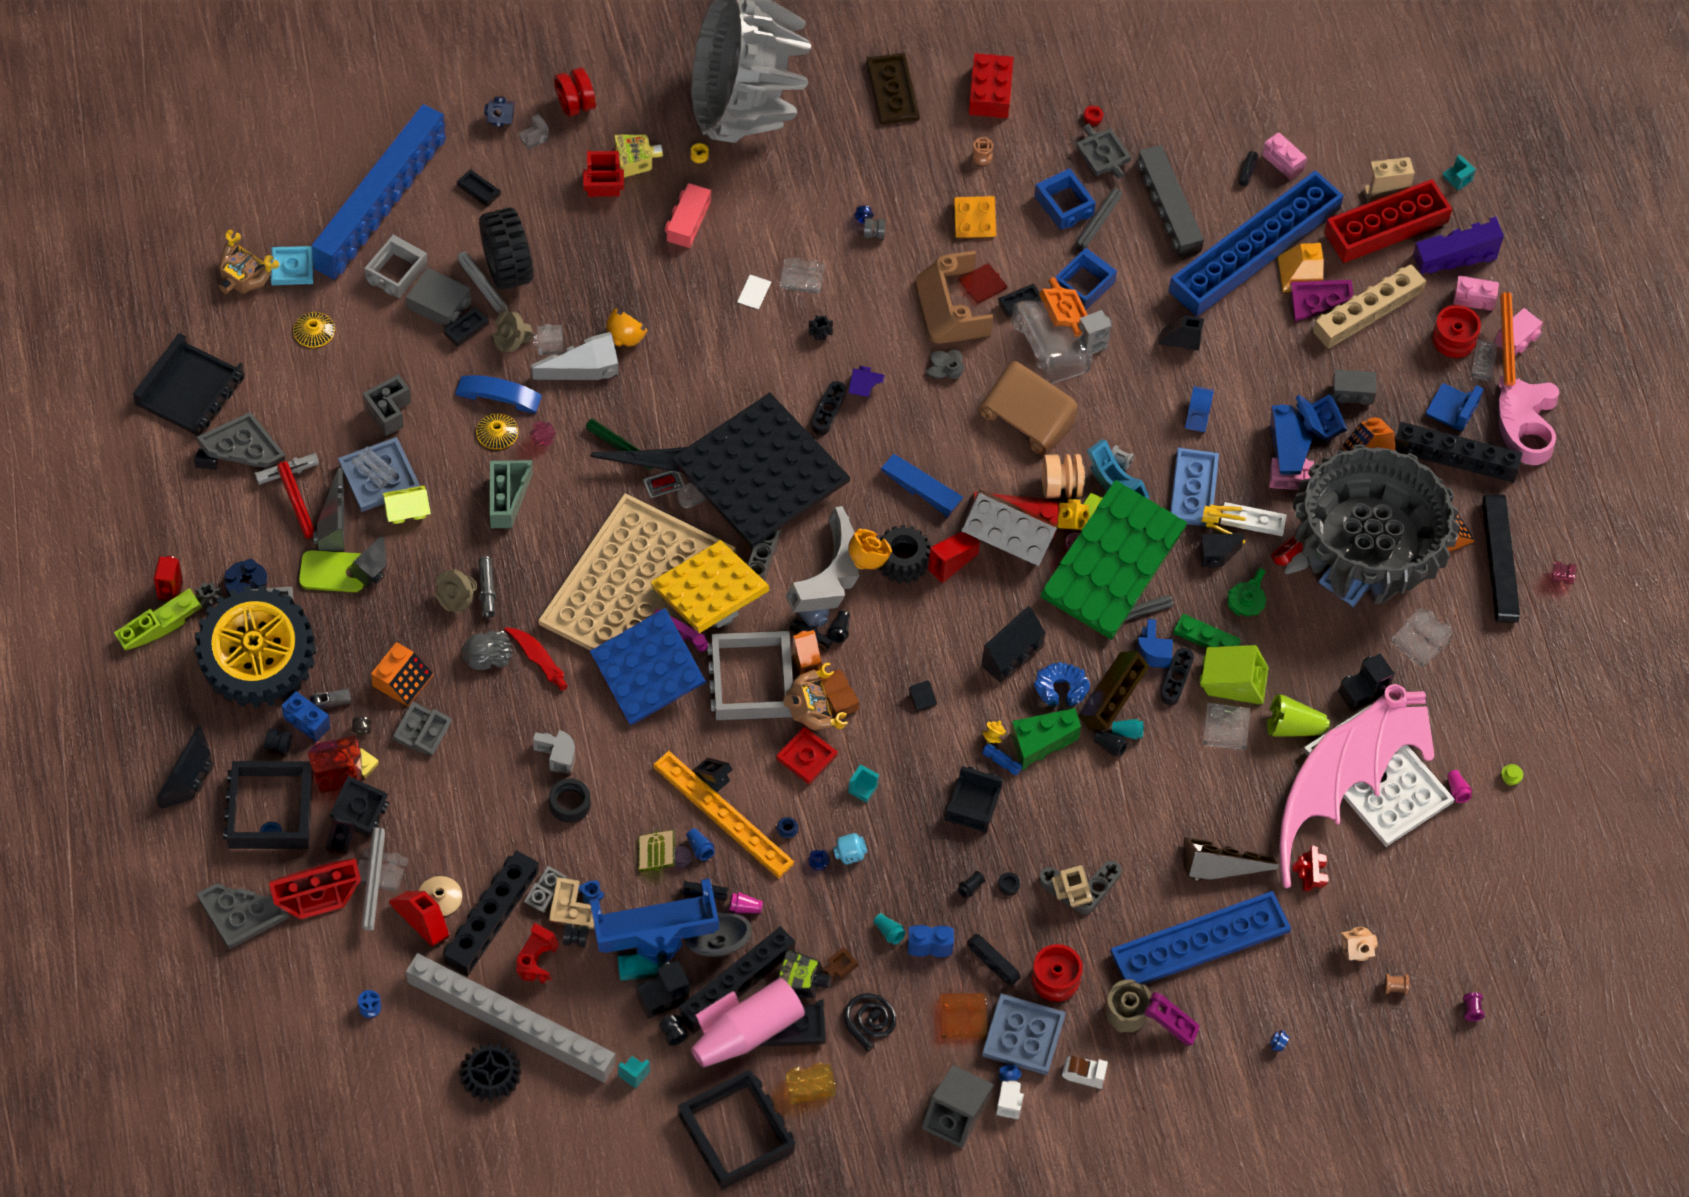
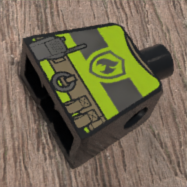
(803, 974)

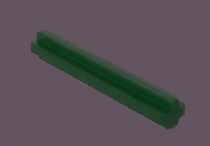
(611, 437)

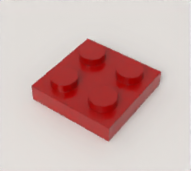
(806, 755)

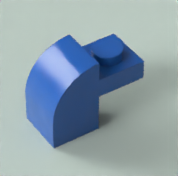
(1199, 408)
(1154, 650)

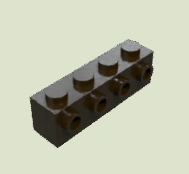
(1113, 690)

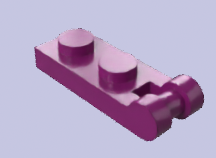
(690, 634)
(1172, 1019)

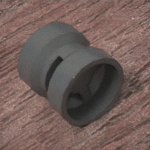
(879, 229)

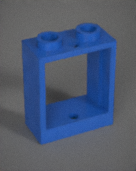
(1057, 183)
(1095, 266)

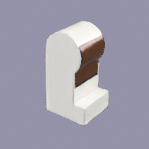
(1085, 1071)

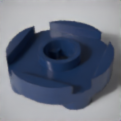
(242, 570)

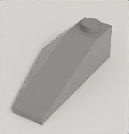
(587, 362)

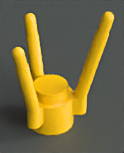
(1212, 514)

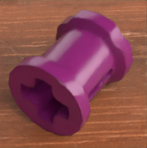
(1473, 1006)

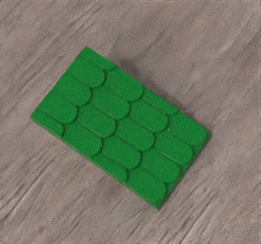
(1113, 559)

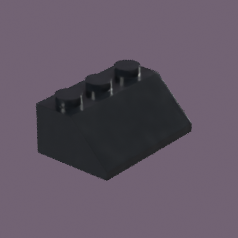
(1013, 645)

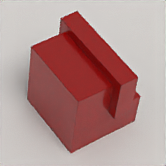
(603, 174)

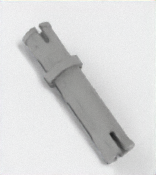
(295, 465)

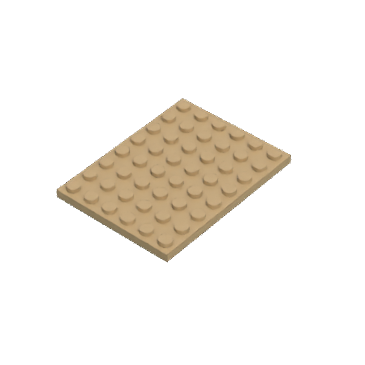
(614, 576)

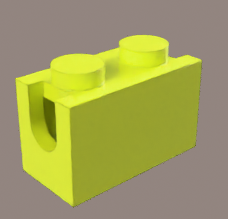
(406, 504)

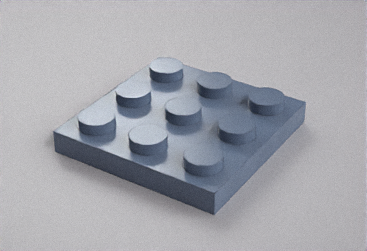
(366, 492)
(1024, 1034)

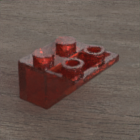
(334, 762)

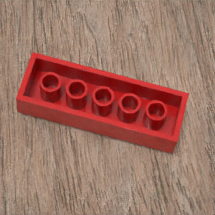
(1387, 220)

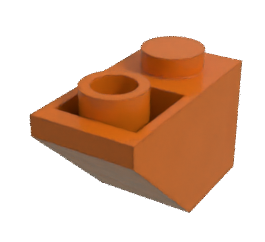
(806, 652)

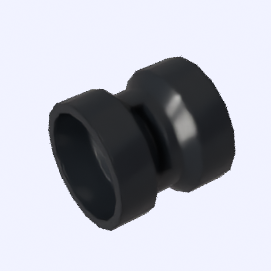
(278, 741)
(577, 935)
(673, 1030)

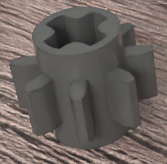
(207, 594)

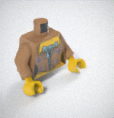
(241, 268)
(809, 701)

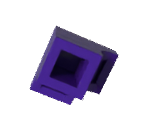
(864, 381)

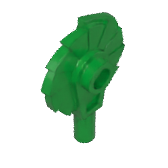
(1247, 597)

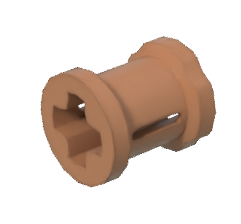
(1396, 984)

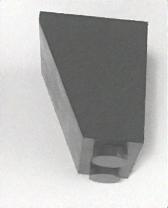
(957, 1106)

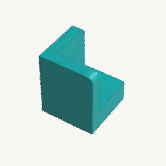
(1460, 174)
(863, 783)
(634, 1071)

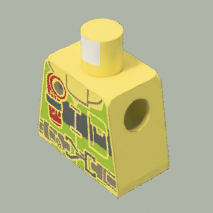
(635, 153)

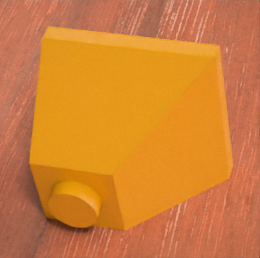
(1301, 264)

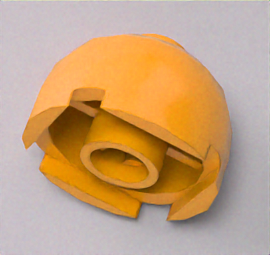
(624, 329)
(867, 550)

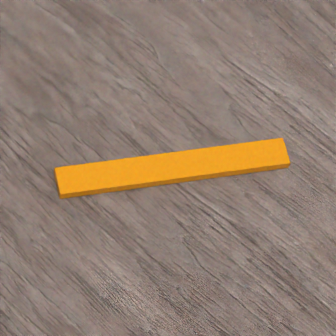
(723, 814)

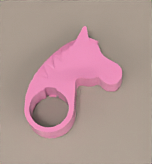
(1519, 417)

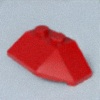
(316, 888)

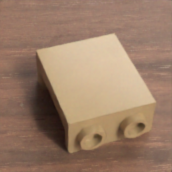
(1389, 178)

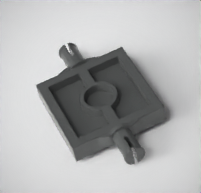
(1103, 151)

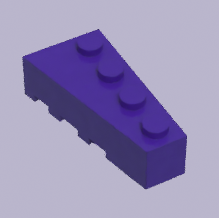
(1460, 247)

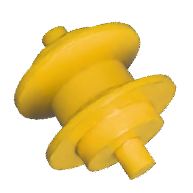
(993, 734)

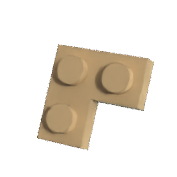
(565, 907)

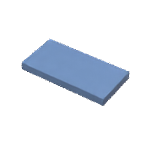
(1193, 484)

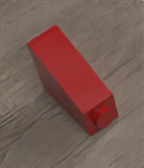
(952, 555)

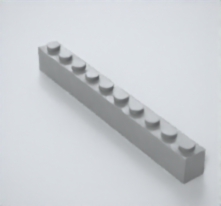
(511, 1017)

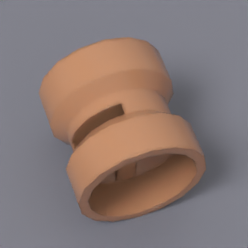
(982, 151)

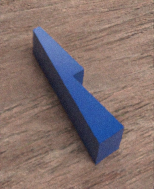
(918, 482)

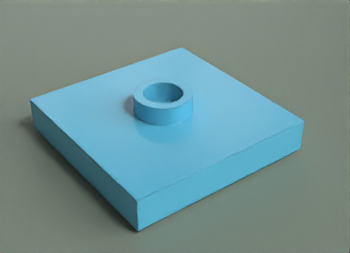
(294, 265)

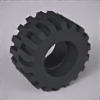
(908, 568)

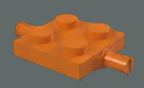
(1063, 306)

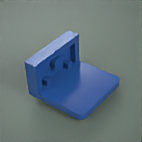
(1322, 417)

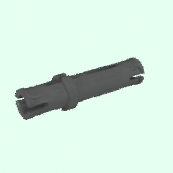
(487, 593)

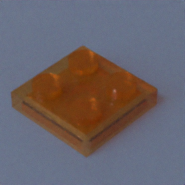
(963, 1015)

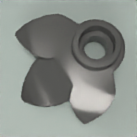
(946, 364)

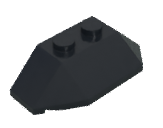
(188, 772)

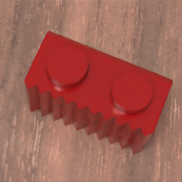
(167, 578)

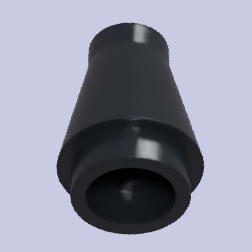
(840, 627)
(1111, 743)

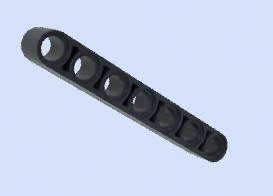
(1500, 559)

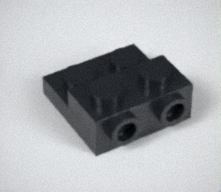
(362, 804)

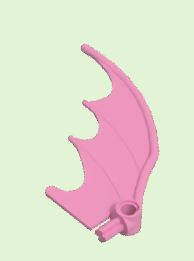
(1353, 755)

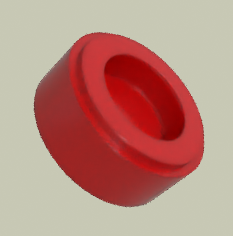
(1093, 115)

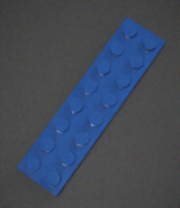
(1201, 939)

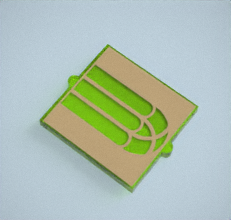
(656, 850)

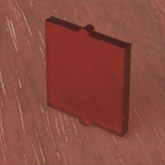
(983, 283)

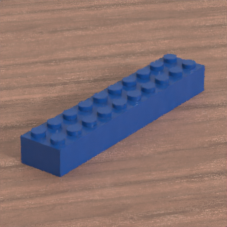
(378, 192)
(1255, 243)

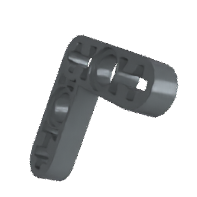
(1099, 877)

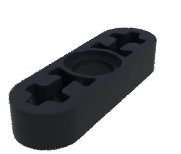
(829, 416)
(1179, 685)
(993, 959)

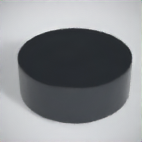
(1009, 883)

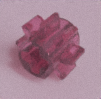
(542, 433)

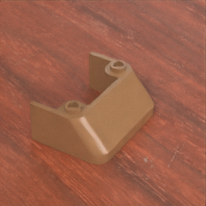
(942, 320)

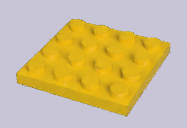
(710, 586)

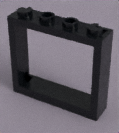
(269, 840)
(747, 1079)

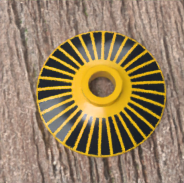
(314, 336)
(497, 438)

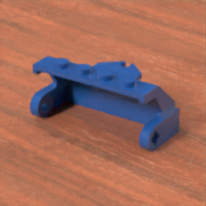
(656, 927)

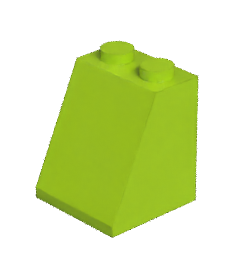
(1235, 673)

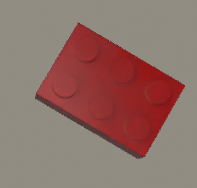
(991, 85)

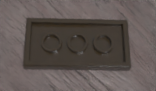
(892, 88)

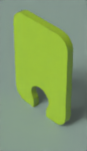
(328, 571)

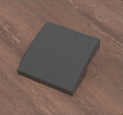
(422, 729)

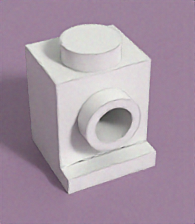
(1010, 1100)

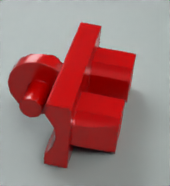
(1308, 869)

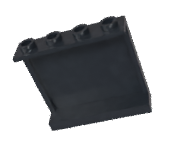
(188, 386)

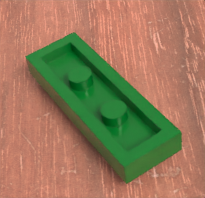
(1203, 634)

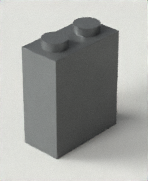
(438, 298)

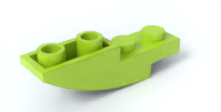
(156, 624)

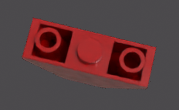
(422, 915)

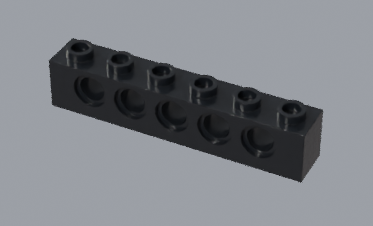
(1458, 452)
(466, 959)
(739, 976)

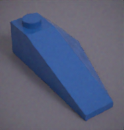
(1289, 438)

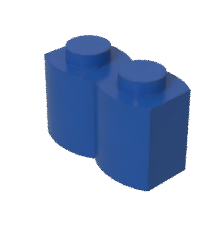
(934, 941)

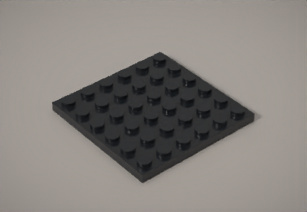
(760, 470)

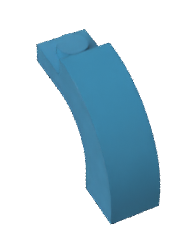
(1107, 469)

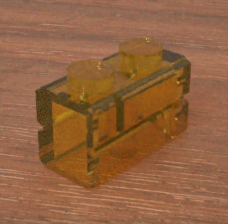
(810, 1083)

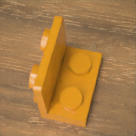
(974, 216)

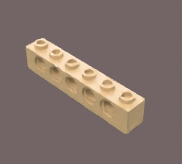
(1369, 306)

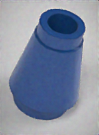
(701, 846)

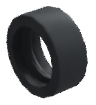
(569, 815)

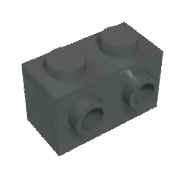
(1354, 386)

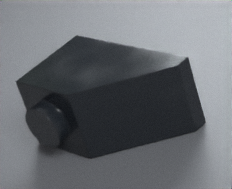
(1219, 548)
(370, 564)

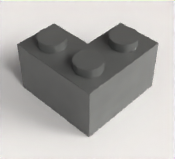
(384, 404)

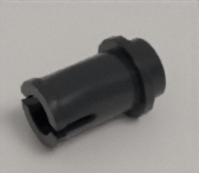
(971, 884)

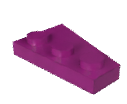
(1318, 296)

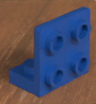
(1454, 406)

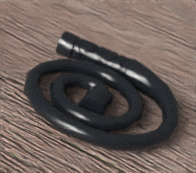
(855, 1032)

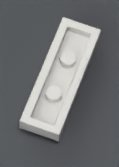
(1256, 520)

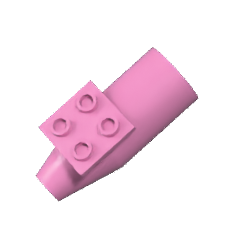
(738, 1027)

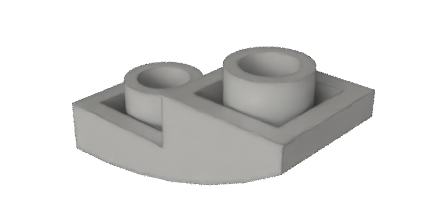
(543, 892)

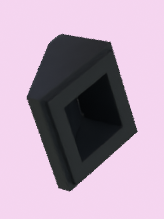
(205, 462)
(922, 695)

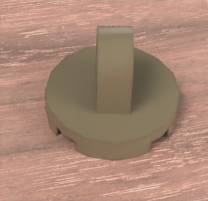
(511, 331)
(455, 590)

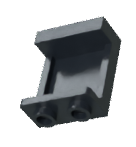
(974, 799)

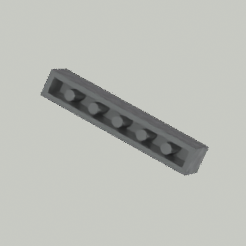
(1169, 201)

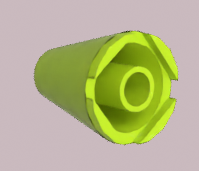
(1295, 719)

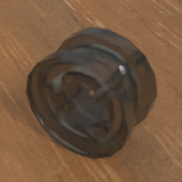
(361, 725)

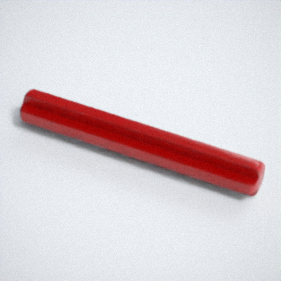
(296, 499)

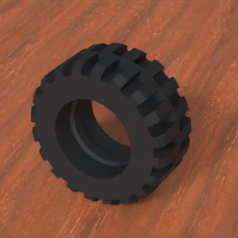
(506, 248)

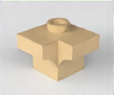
(1073, 885)

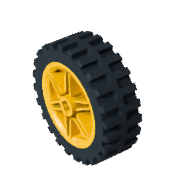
(262, 681)

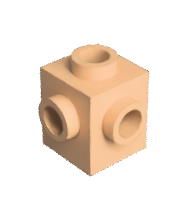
(1358, 944)

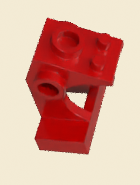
(538, 943)

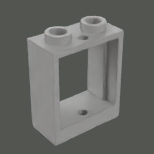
(403, 250)

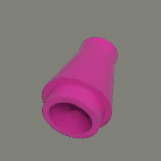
(1459, 787)
(743, 903)

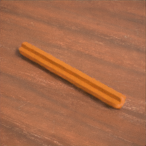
(1507, 339)

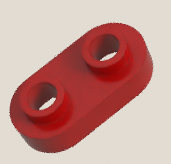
(1284, 553)

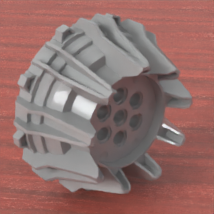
(744, 68)

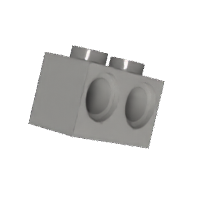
(1095, 331)

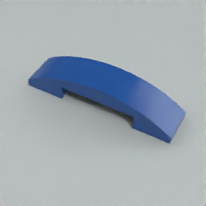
(499, 390)

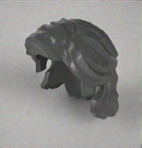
(486, 650)

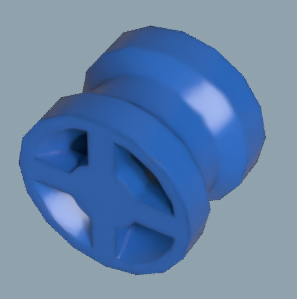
(366, 999)

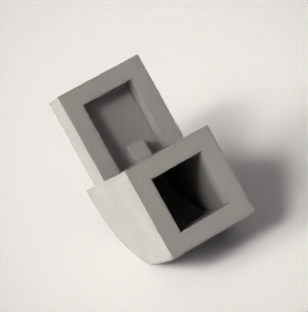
(561, 750)

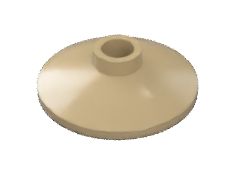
(451, 897)

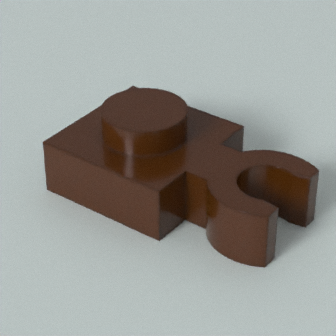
(840, 964)

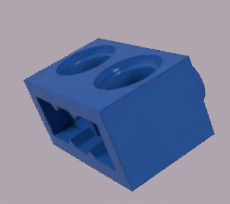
(306, 716)

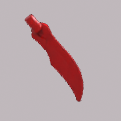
(538, 654)

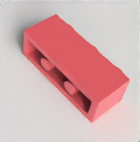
(688, 215)

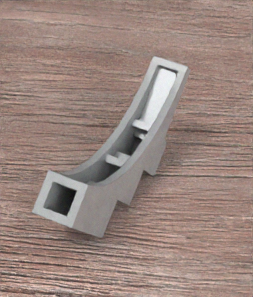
(828, 587)

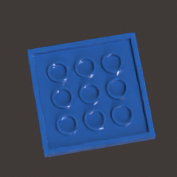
(648, 666)

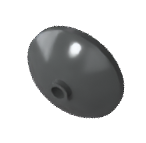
(732, 935)

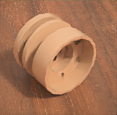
(1062, 476)

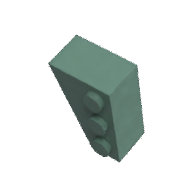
(507, 489)

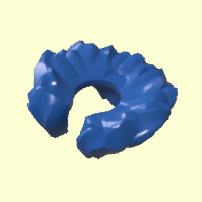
(1061, 673)

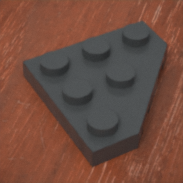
(242, 442)
(239, 913)

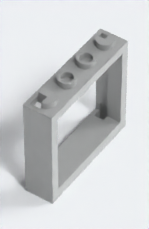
(749, 710)

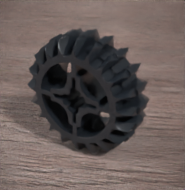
(500, 1072)

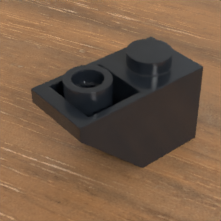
(1183, 333)

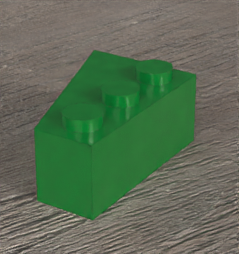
(1043, 734)

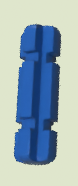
(1002, 759)

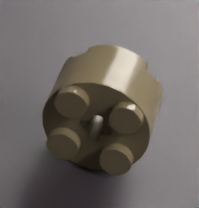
(1127, 1006)

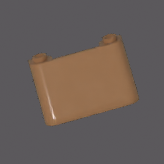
(1031, 407)

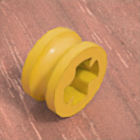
(694, 151)

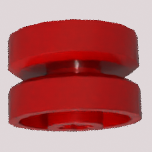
(574, 92)
(1456, 331)
(1056, 973)

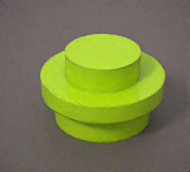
(1512, 774)

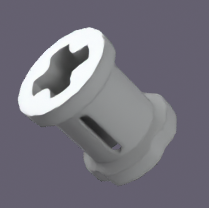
(1122, 458)

